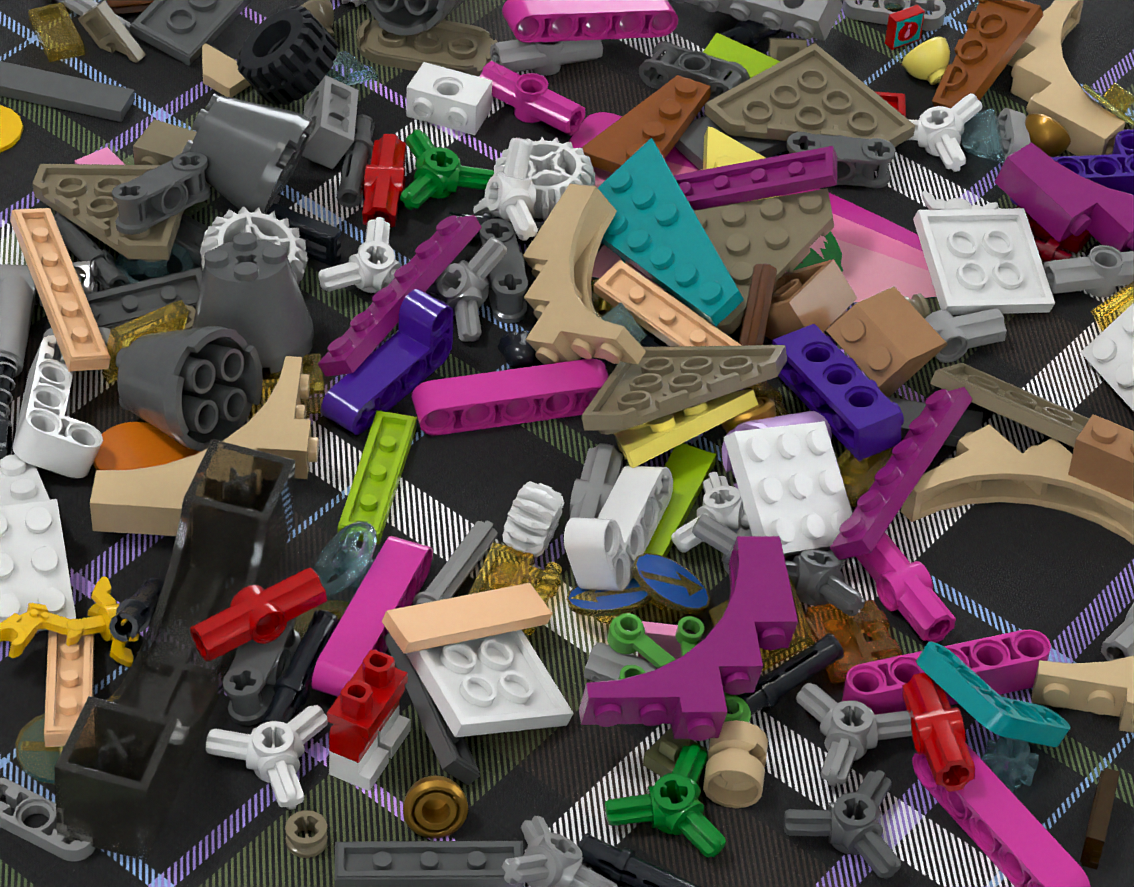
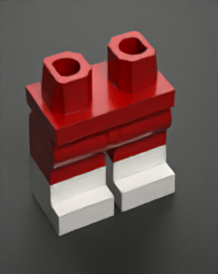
(367, 721)

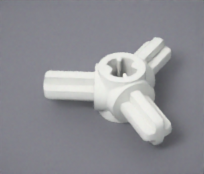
(941, 130)
(511, 192)
(369, 268)
(721, 504)
(273, 751)

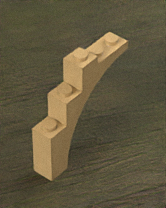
(1050, 89)
(562, 294)
(995, 471)
(153, 496)
(1089, 687)

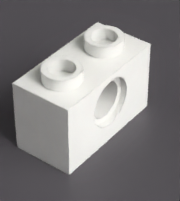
(449, 98)

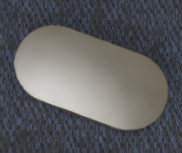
(445, 45)

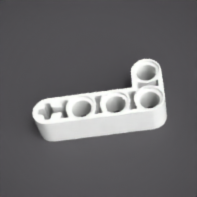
(43, 431)
(606, 546)

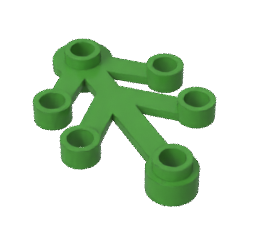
(637, 641)

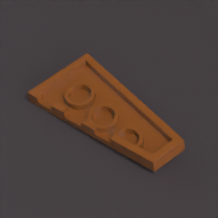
(988, 45)
(660, 116)

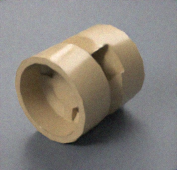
(736, 765)

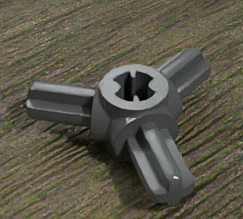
(820, 581)
(852, 824)

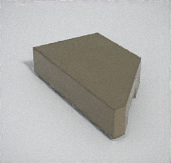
(110, 32)

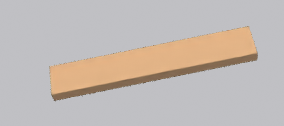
(60, 290)

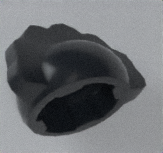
(517, 350)

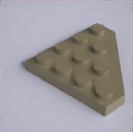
(810, 96)
(86, 199)
(766, 232)
(677, 379)

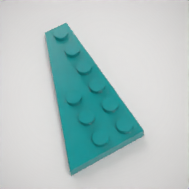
(664, 237)

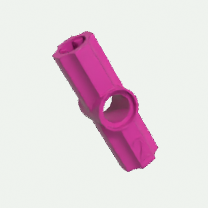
(533, 99)
(908, 589)

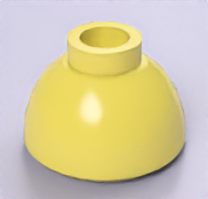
(928, 60)

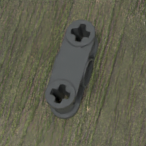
(691, 65)
(854, 157)
(161, 193)
(508, 277)
(255, 673)

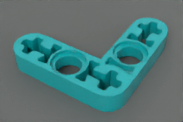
(996, 713)

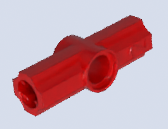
(384, 179)
(258, 614)
(938, 732)

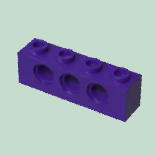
(839, 392)

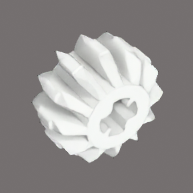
(533, 518)

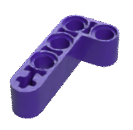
(1109, 170)
(396, 366)

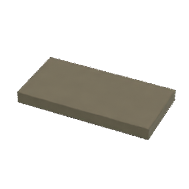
(1012, 402)

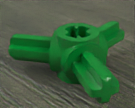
(438, 172)
(673, 805)

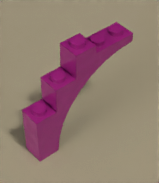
(1066, 201)
(728, 660)

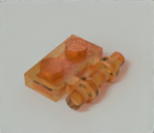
(849, 633)

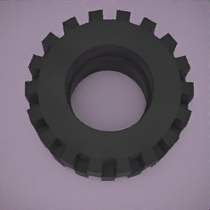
(287, 55)

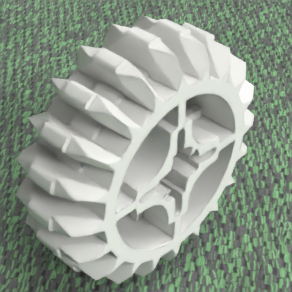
(551, 170)
(265, 228)

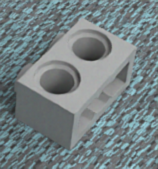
(334, 121)

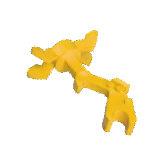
(23, 627)

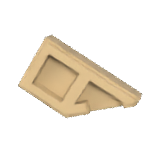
(221, 72)

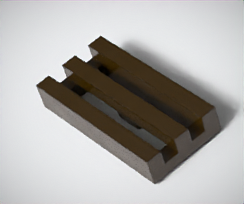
(1099, 818)

